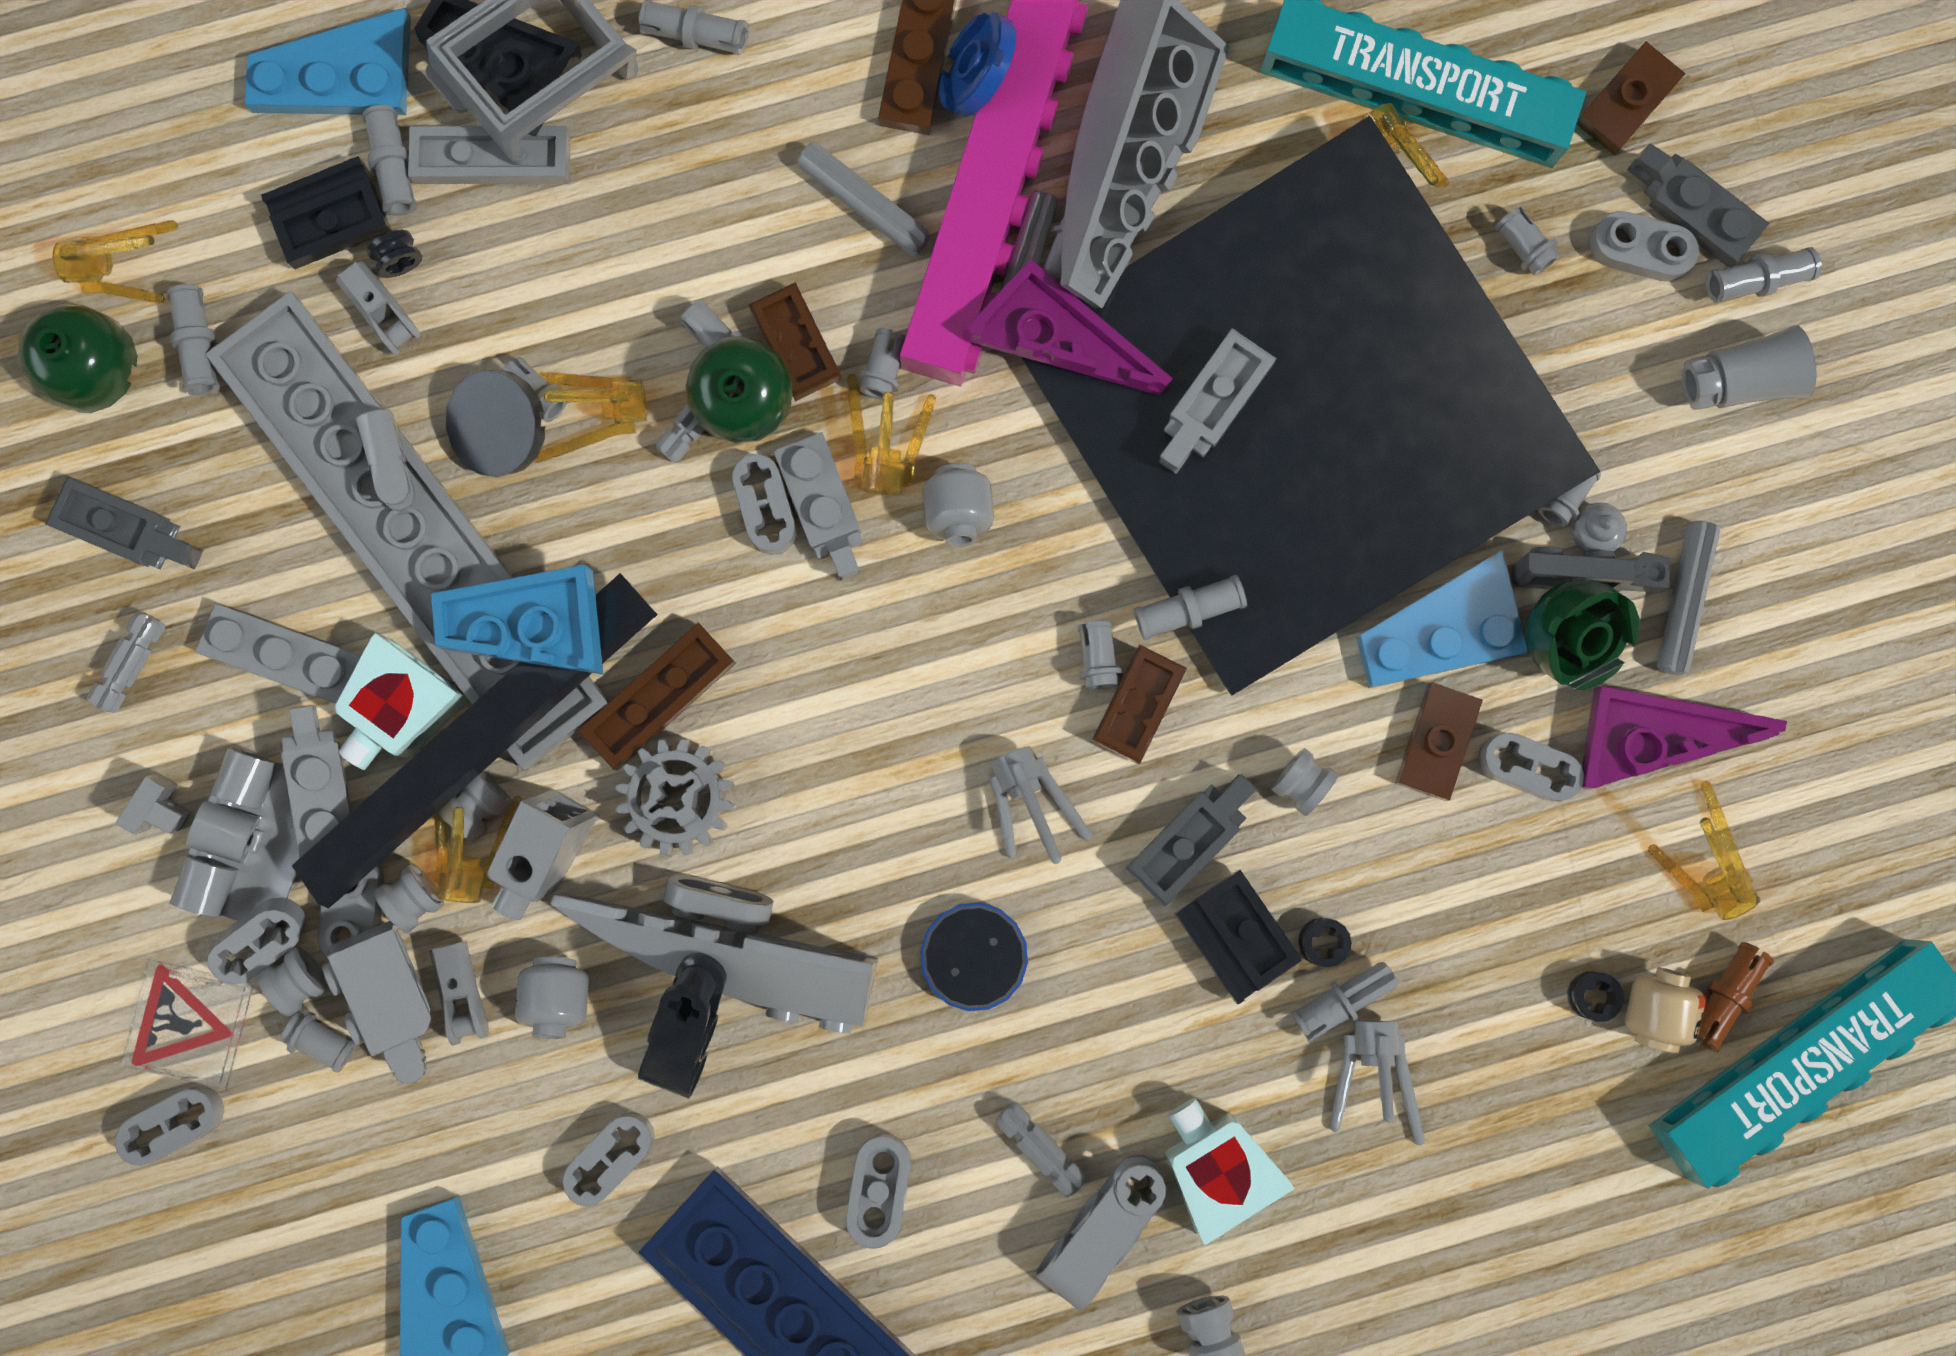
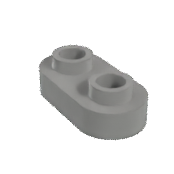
(1646, 249)
(697, 897)
(354, 910)
(878, 1189)

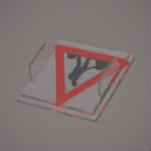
(186, 1025)

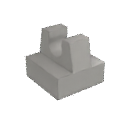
(153, 807)

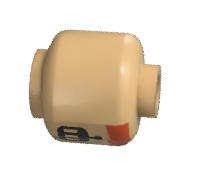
(1665, 1010)

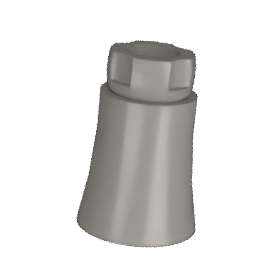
(1753, 371)

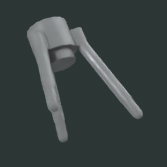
(1019, 775)
(1382, 1047)

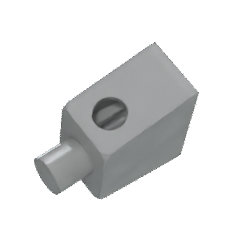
(538, 850)

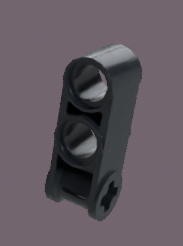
(684, 1026)

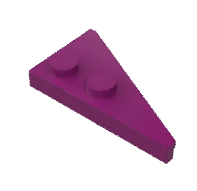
(1052, 326)
(1645, 732)

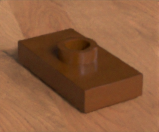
(1630, 98)
(795, 336)
(1139, 704)
(1438, 741)

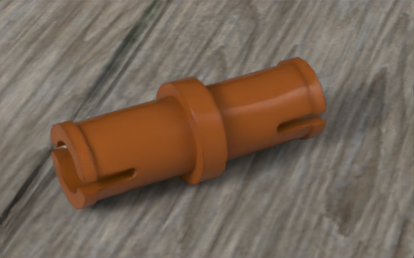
(1732, 994)

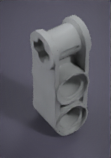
(1102, 1233)

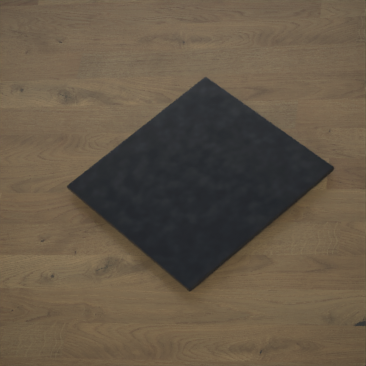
(1372, 443)

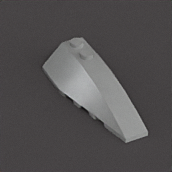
(1133, 131)
(759, 968)

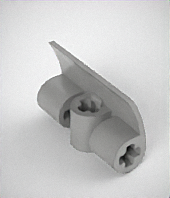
(240, 842)

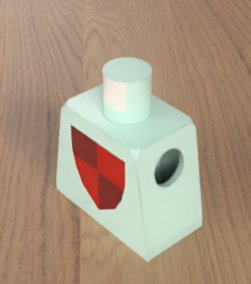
(393, 703)
(1221, 1171)

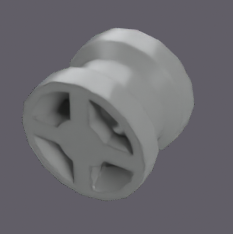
(1304, 782)
(408, 898)
(292, 981)

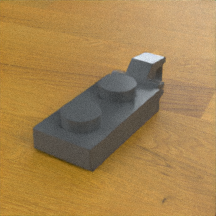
(1698, 203)
(119, 526)
(1548, 566)
(1191, 839)

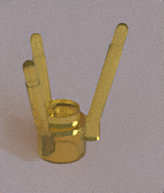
(1401, 139)
(90, 259)
(619, 398)
(883, 469)
(459, 874)
(1728, 886)

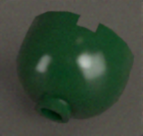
(77, 358)
(757, 409)
(1581, 632)

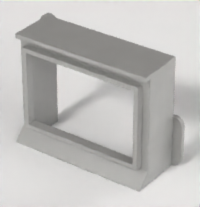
(466, 94)

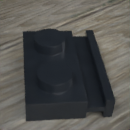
(326, 212)
(1238, 936)

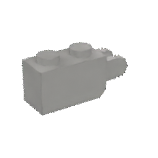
(383, 998)

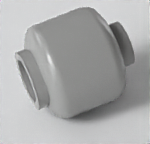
(958, 504)
(552, 997)

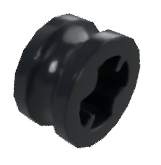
(394, 253)
(1335, 954)
(1602, 1011)

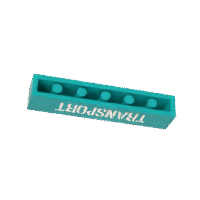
(1424, 81)
(1809, 1063)

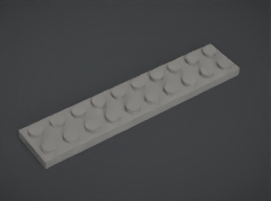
(308, 408)

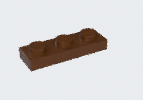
(916, 65)
(657, 697)

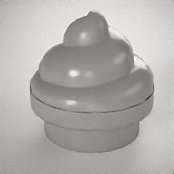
(1599, 528)

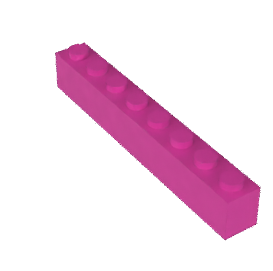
(989, 192)

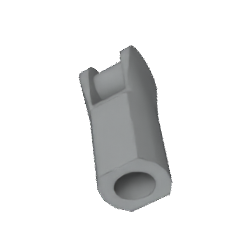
(376, 305)
(386, 459)
(456, 981)

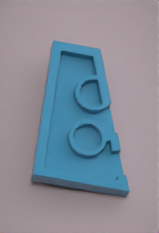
(444, 1287)

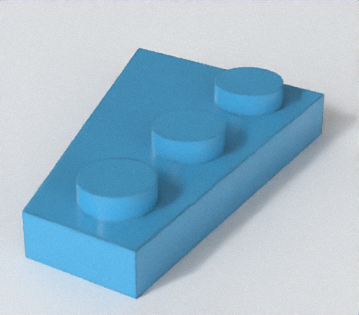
(334, 70)
(524, 619)
(1448, 629)

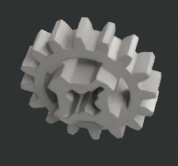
(661, 777)

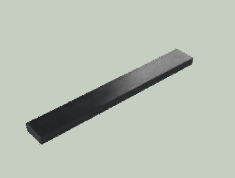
(458, 755)

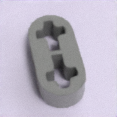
(752, 507)
(1526, 778)
(250, 932)
(165, 1115)
(617, 1168)

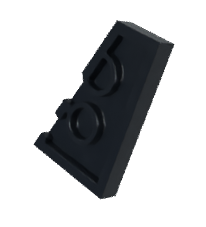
(509, 62)

